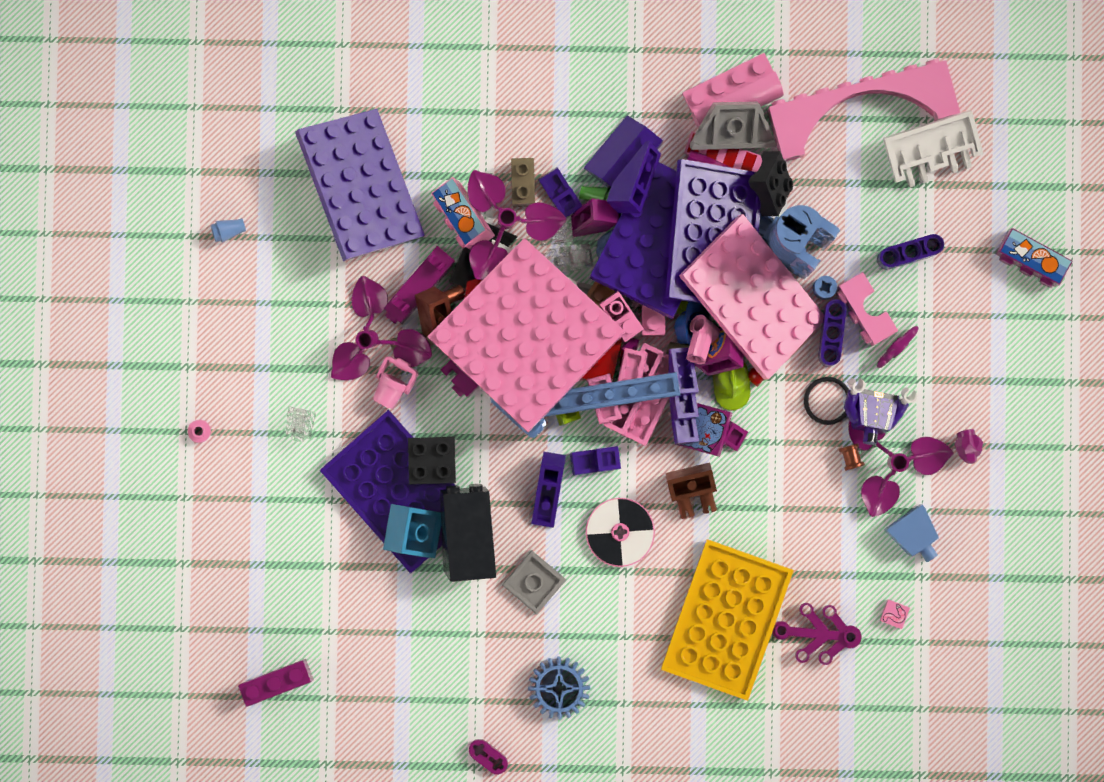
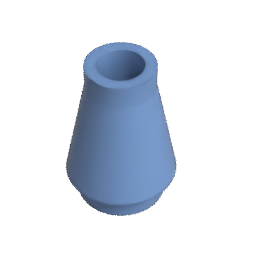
(227, 229)

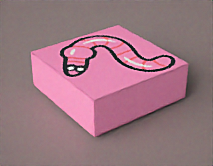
(894, 614)

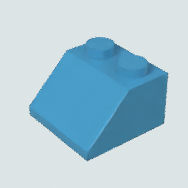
(412, 531)

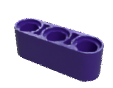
(918, 244)
(837, 323)

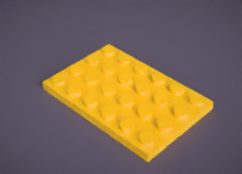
(727, 619)

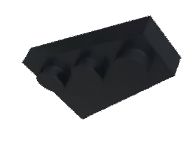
(463, 271)

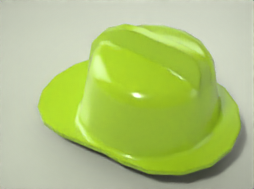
(732, 388)

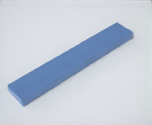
(618, 393)

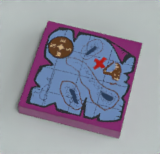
(712, 430)

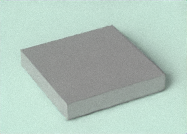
(534, 582)

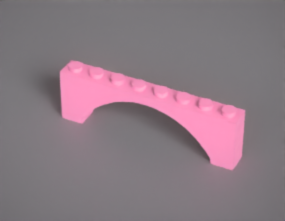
(924, 86)

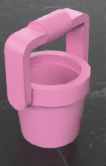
(391, 388)

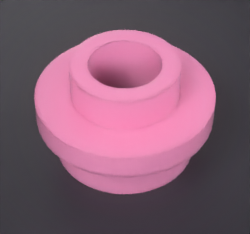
(206, 431)

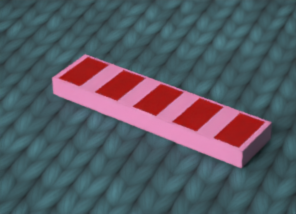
(733, 158)

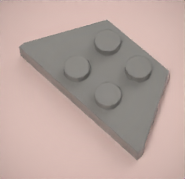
(733, 127)

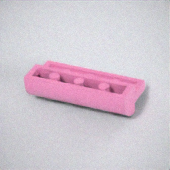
(744, 83)
(642, 417)

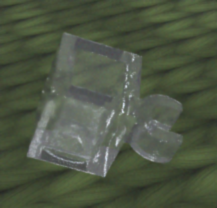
(560, 239)

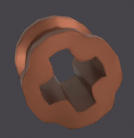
(851, 457)

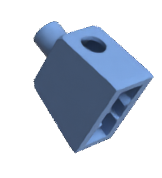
(915, 533)

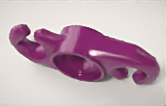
(897, 347)

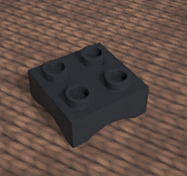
(772, 183)
(431, 460)

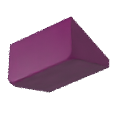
(735, 436)

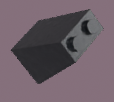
(467, 533)

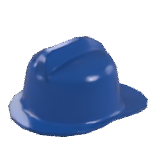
(683, 322)

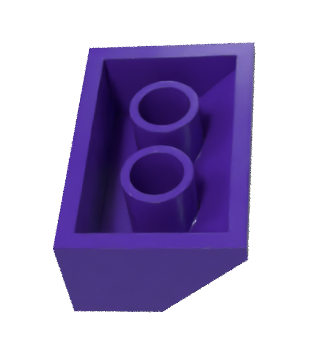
(619, 150)

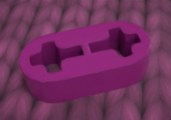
(491, 751)

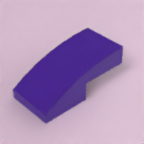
(560, 192)
(595, 460)

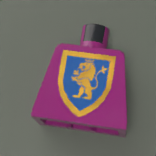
(722, 356)

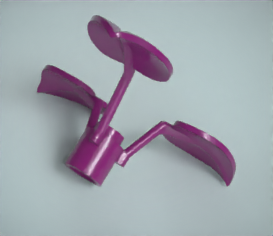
(487, 191)
(350, 361)
(879, 493)

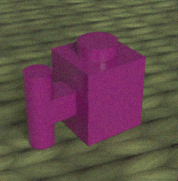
(462, 383)

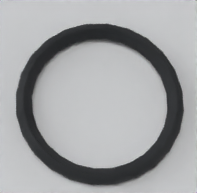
(806, 397)

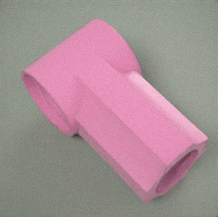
(704, 334)

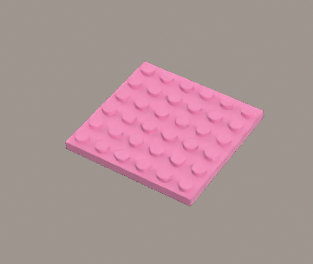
(526, 335)

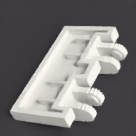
(933, 144)

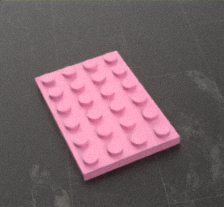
(753, 297)

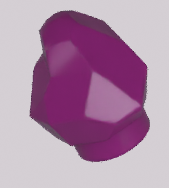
(968, 445)

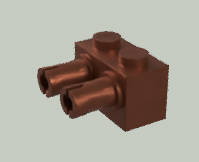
(435, 306)
(691, 483)

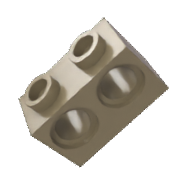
(522, 182)

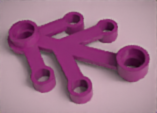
(820, 634)

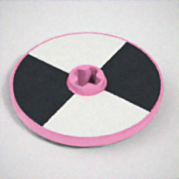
(632, 518)

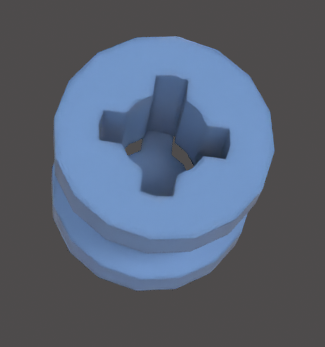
(821, 290)

